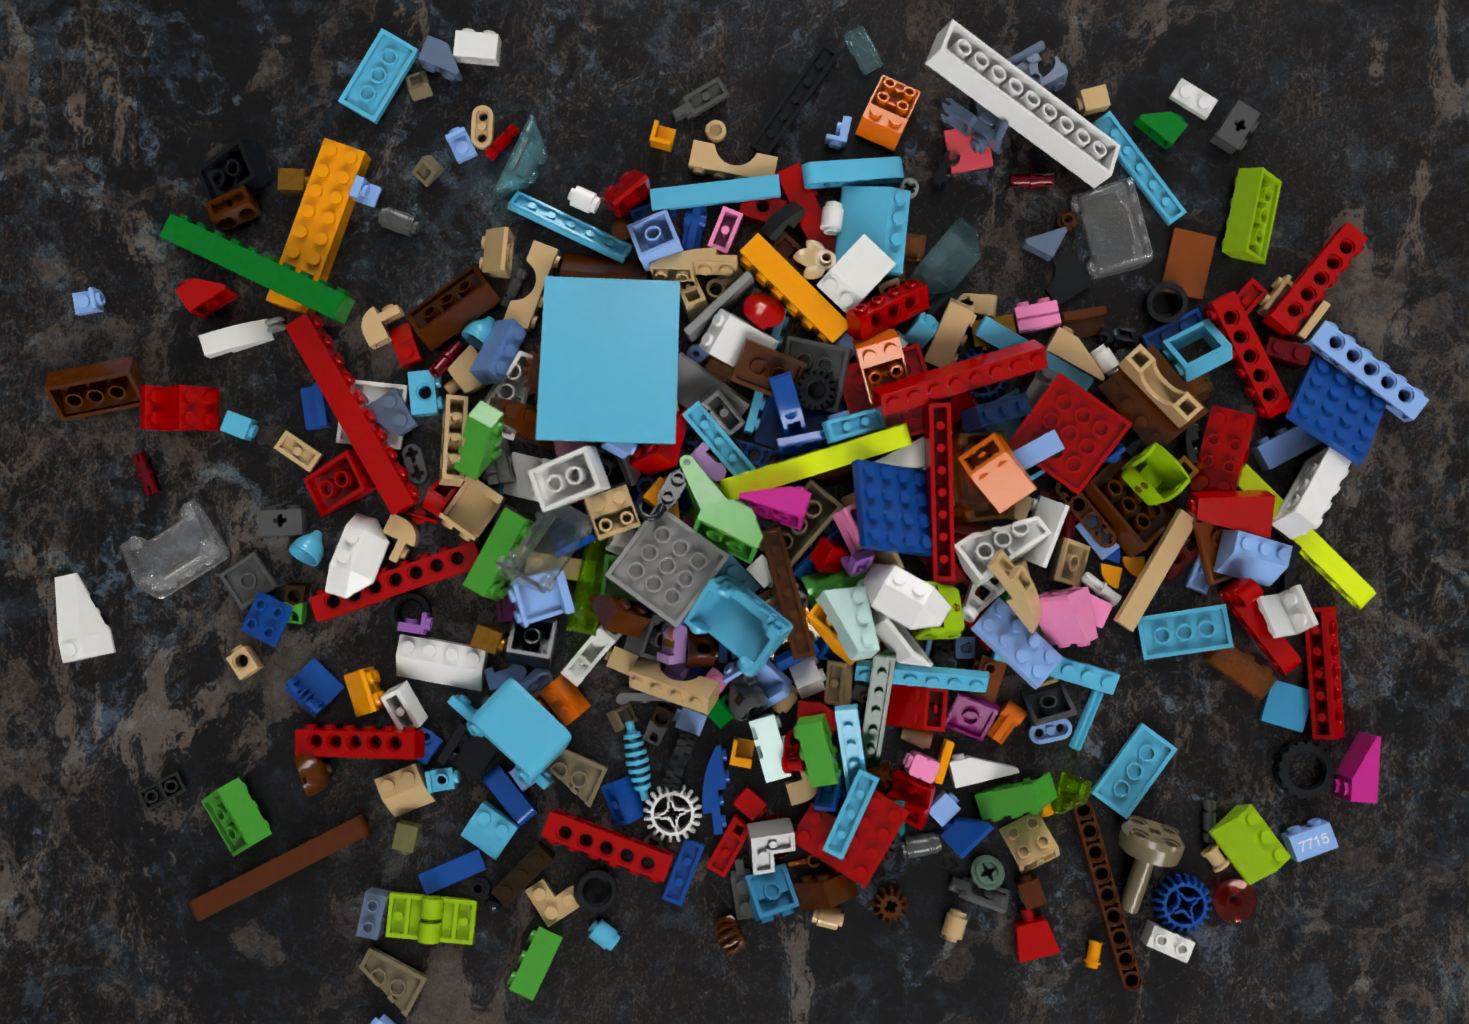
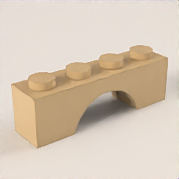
(707, 161)
(543, 261)
(1144, 373)
(696, 694)

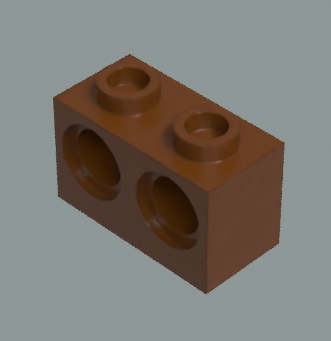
(233, 208)
(787, 248)
(700, 643)

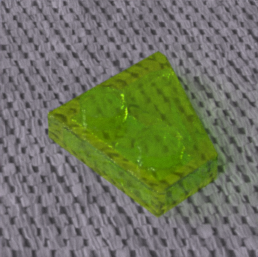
(1071, 793)

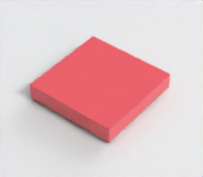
(969, 160)

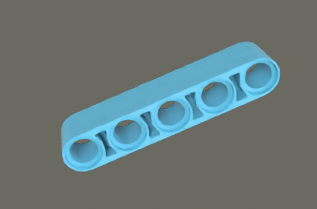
(852, 172)

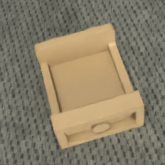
(1279, 287)
(472, 509)

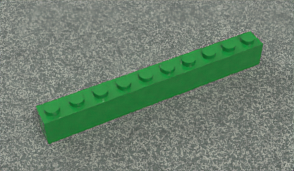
(257, 268)

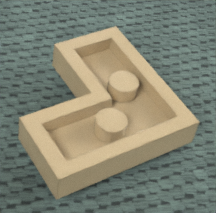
(551, 906)

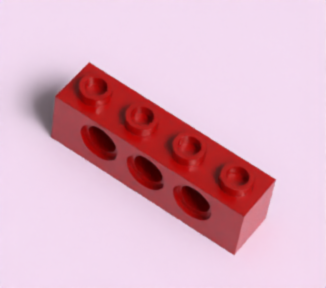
(887, 310)

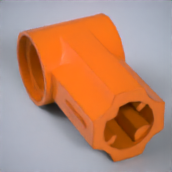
(1008, 717)

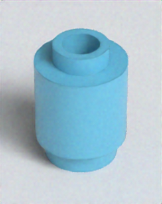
(603, 934)

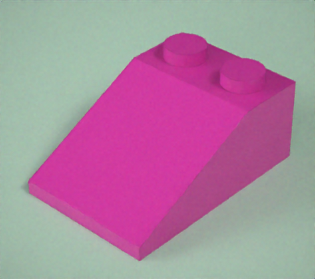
(780, 505)
(1359, 770)

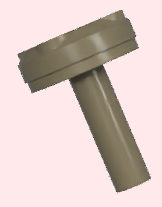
(1150, 846)

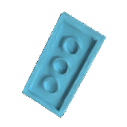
(379, 76)
(1185, 632)
(1133, 770)

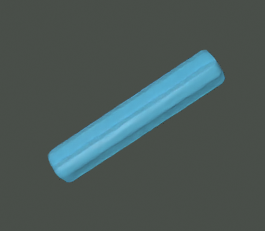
(1086, 719)

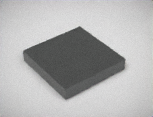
(247, 578)

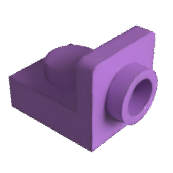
(857, 562)
(412, 625)
(676, 671)

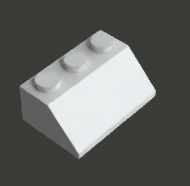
(1053, 516)

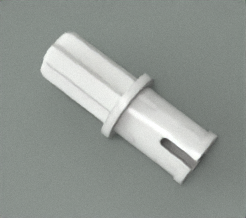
(1100, 588)

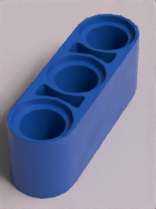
(509, 794)

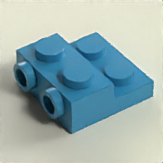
(771, 894)

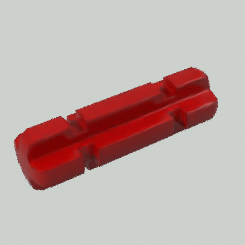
(502, 142)

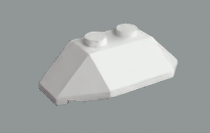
(357, 556)
(904, 597)
(899, 641)

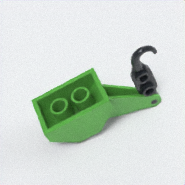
(723, 522)

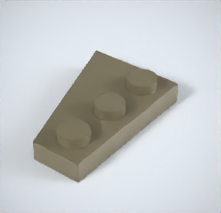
(579, 774)
(394, 977)

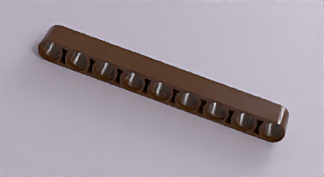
(279, 867)
(1112, 902)

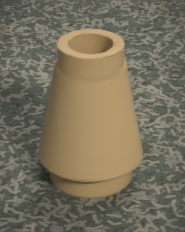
(917, 737)

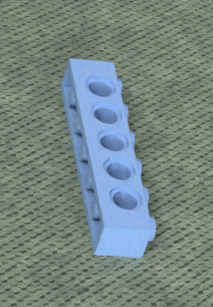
(1337, 357)

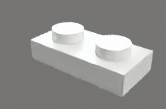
(1193, 99)

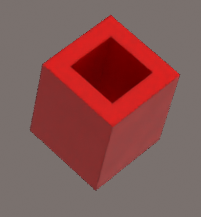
(750, 803)

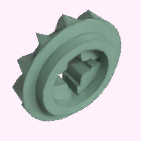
(989, 863)

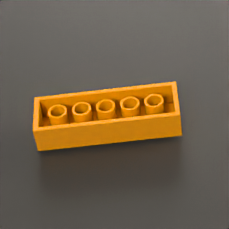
(792, 290)

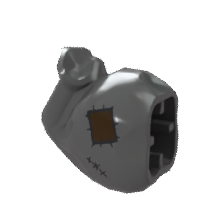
(746, 698)

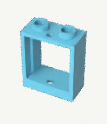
(1205, 329)

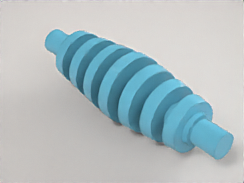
(637, 760)

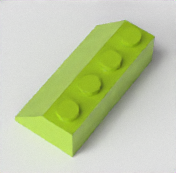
(1251, 215)

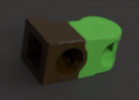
(297, 596)

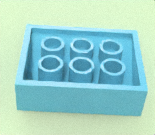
(878, 214)

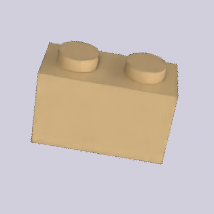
(498, 253)
(404, 789)

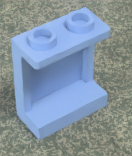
(535, 606)
(769, 678)

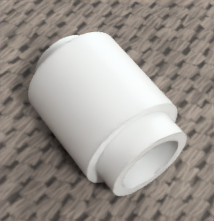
(584, 199)
(832, 218)
(1105, 360)

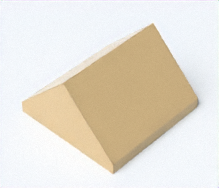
(1069, 562)

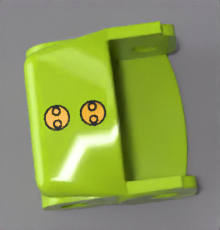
(1155, 475)
(954, 621)

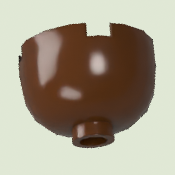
(313, 773)

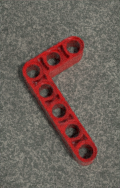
(1241, 599)

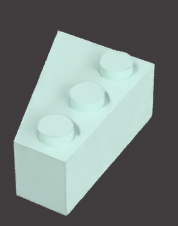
(852, 620)
(769, 745)

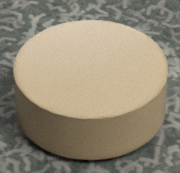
(715, 131)

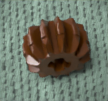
(897, 902)
(729, 934)

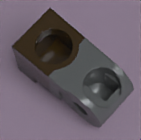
(659, 723)

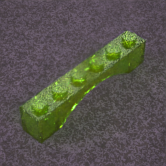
(588, 584)

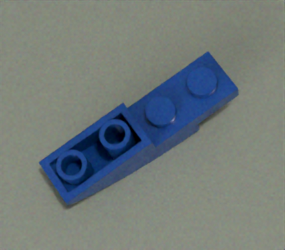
(787, 405)
(714, 780)

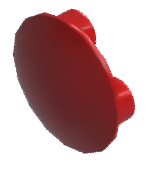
(764, 310)

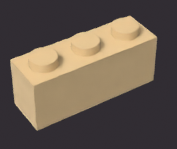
(950, 333)

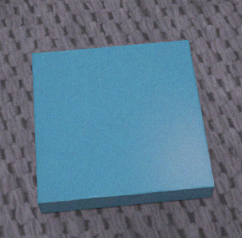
(1286, 706)

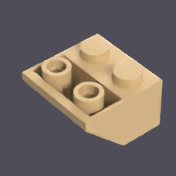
(612, 512)

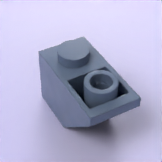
(438, 57)

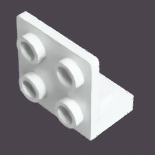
(523, 487)
(1287, 612)

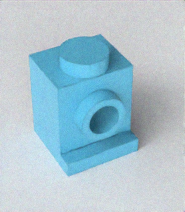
(432, 778)

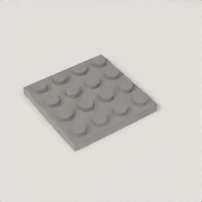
(667, 567)

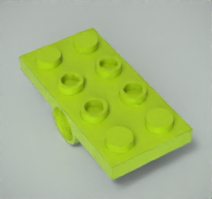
(431, 918)

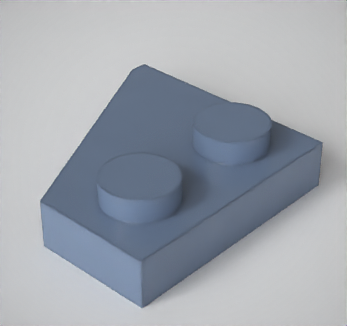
(393, 413)

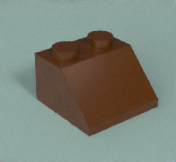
(621, 614)

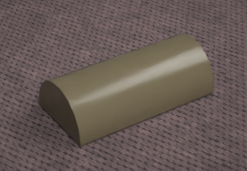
(818, 517)

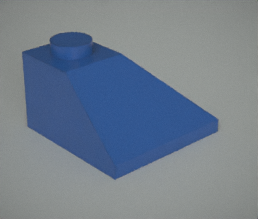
(964, 833)

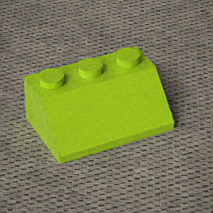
(1249, 843)

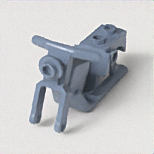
(984, 123)

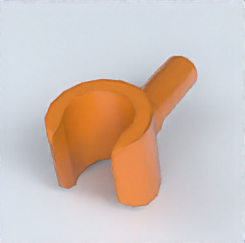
(803, 861)

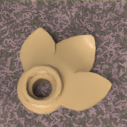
(812, 259)

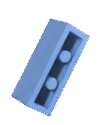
(498, 352)
(1282, 446)

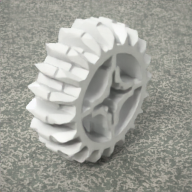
(682, 809)

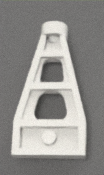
(974, 605)

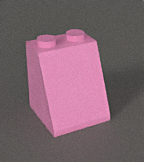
(1068, 617)

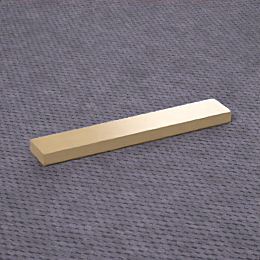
(1155, 570)

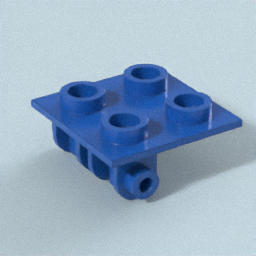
(267, 619)
(313, 687)

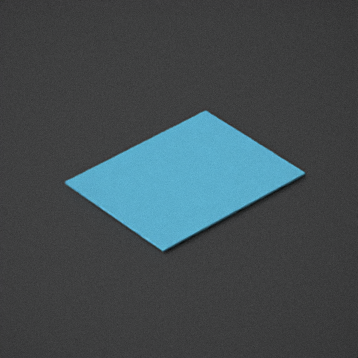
(608, 360)

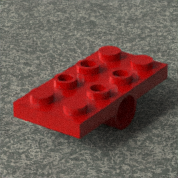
(1223, 450)

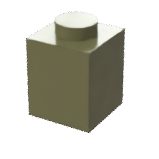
(406, 837)

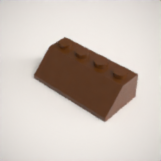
(601, 267)
(453, 308)
(95, 388)

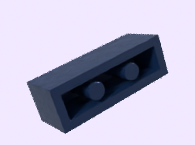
(995, 412)

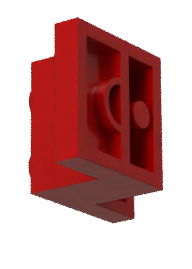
(179, 408)

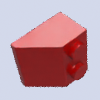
(204, 296)

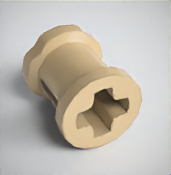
(1215, 857)

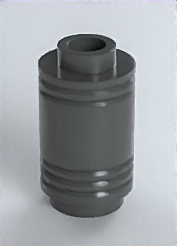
(398, 221)
(921, 844)

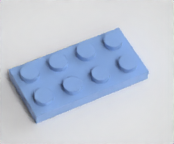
(1012, 641)

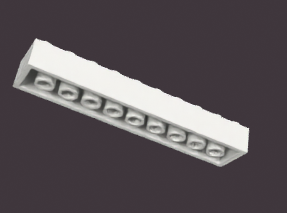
(1023, 103)

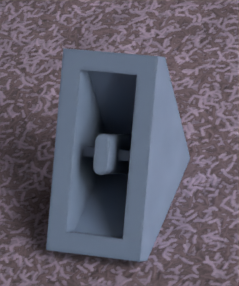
(1045, 244)

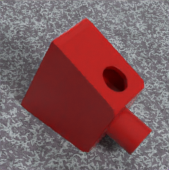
(1033, 937)

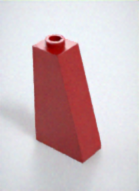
(1238, 510)

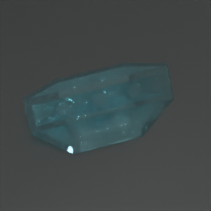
(523, 161)
(949, 259)

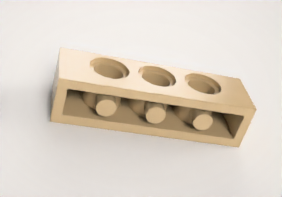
(453, 424)

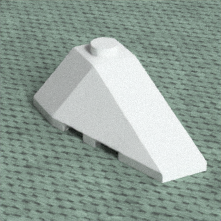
(1014, 539)
(79, 623)

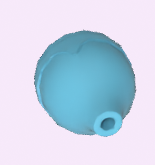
(478, 331)
(308, 548)

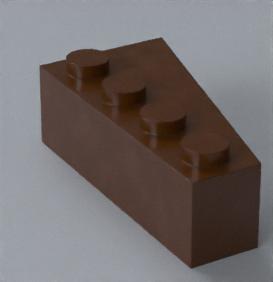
(521, 420)

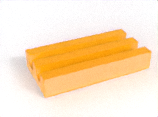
(943, 759)

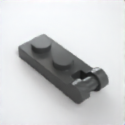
(626, 694)

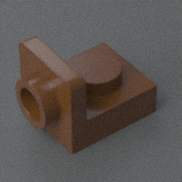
(885, 774)

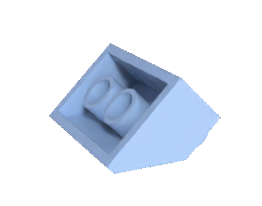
(1251, 557)

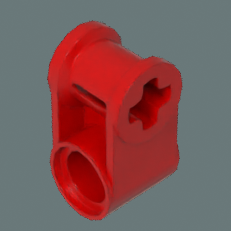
(791, 757)

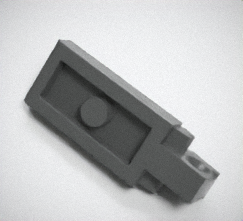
(701, 100)
(968, 890)
(740, 891)

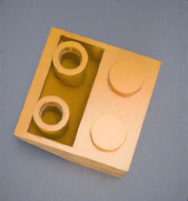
(365, 690)

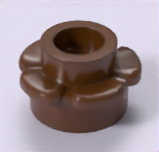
(1073, 221)

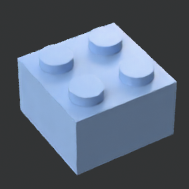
(654, 238)

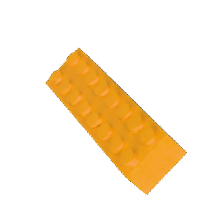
(322, 216)

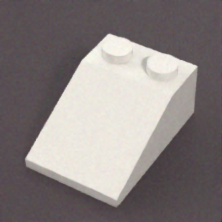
(856, 274)
(569, 478)

